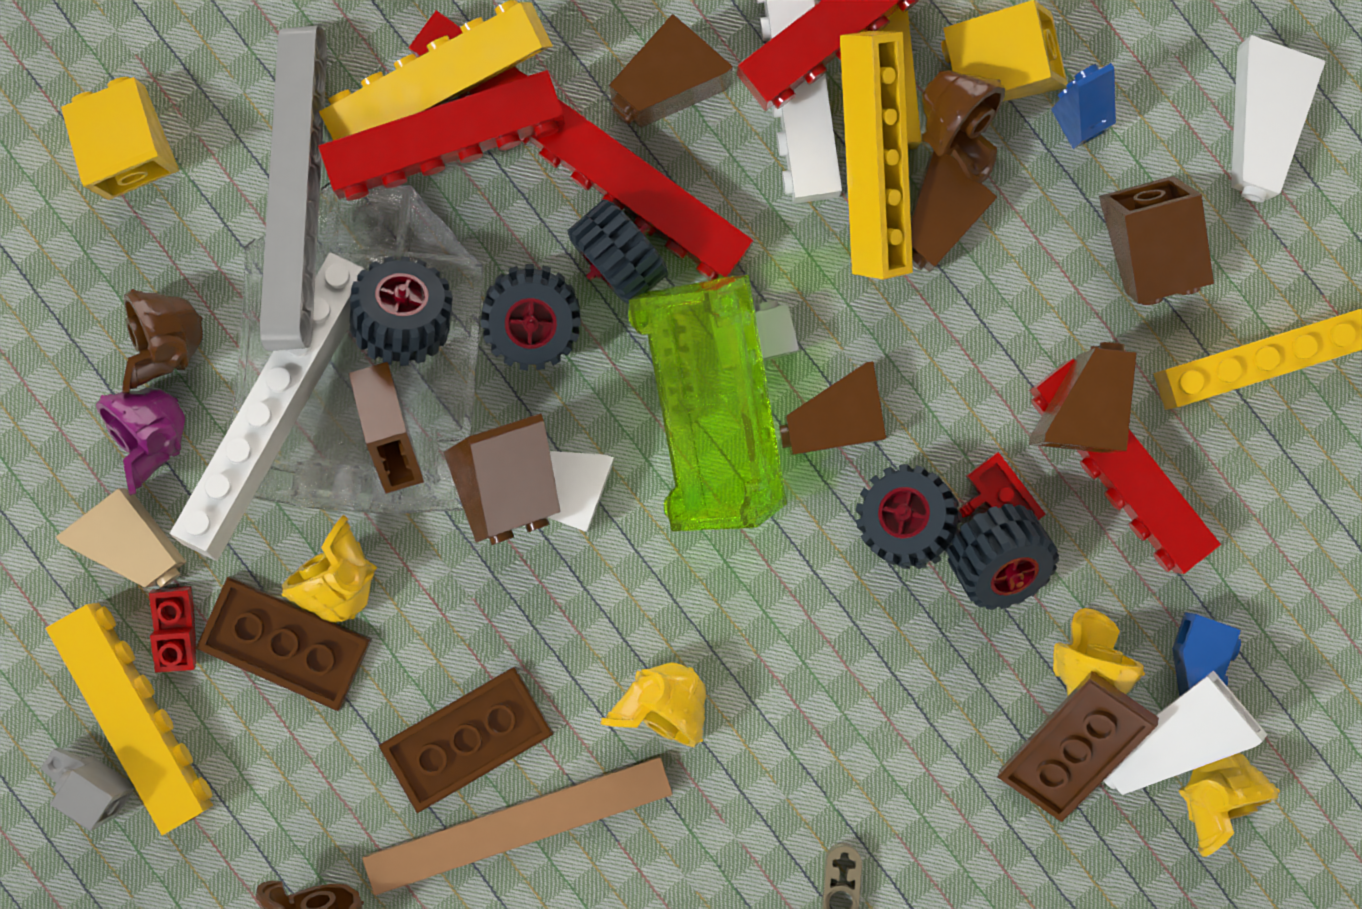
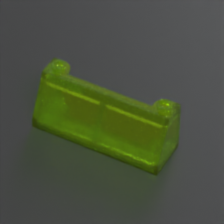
(712, 404)

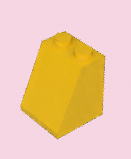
(1011, 46)
(117, 138)

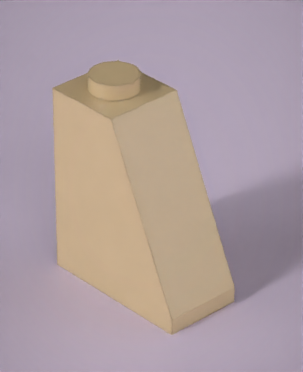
(125, 540)

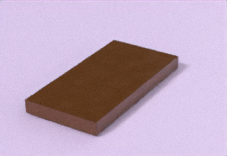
(283, 643)
(466, 739)
(1077, 746)

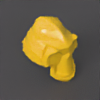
(334, 581)
(1093, 650)
(666, 700)
(1222, 793)

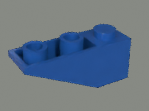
(1087, 105)
(1203, 648)

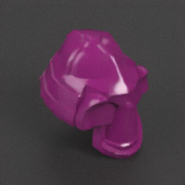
(145, 426)

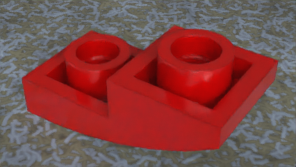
(174, 629)

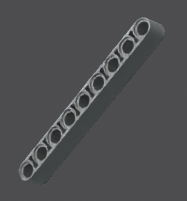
(294, 190)

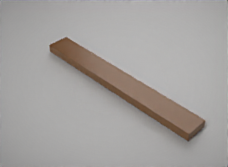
(517, 825)

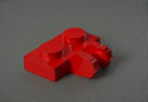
(998, 486)

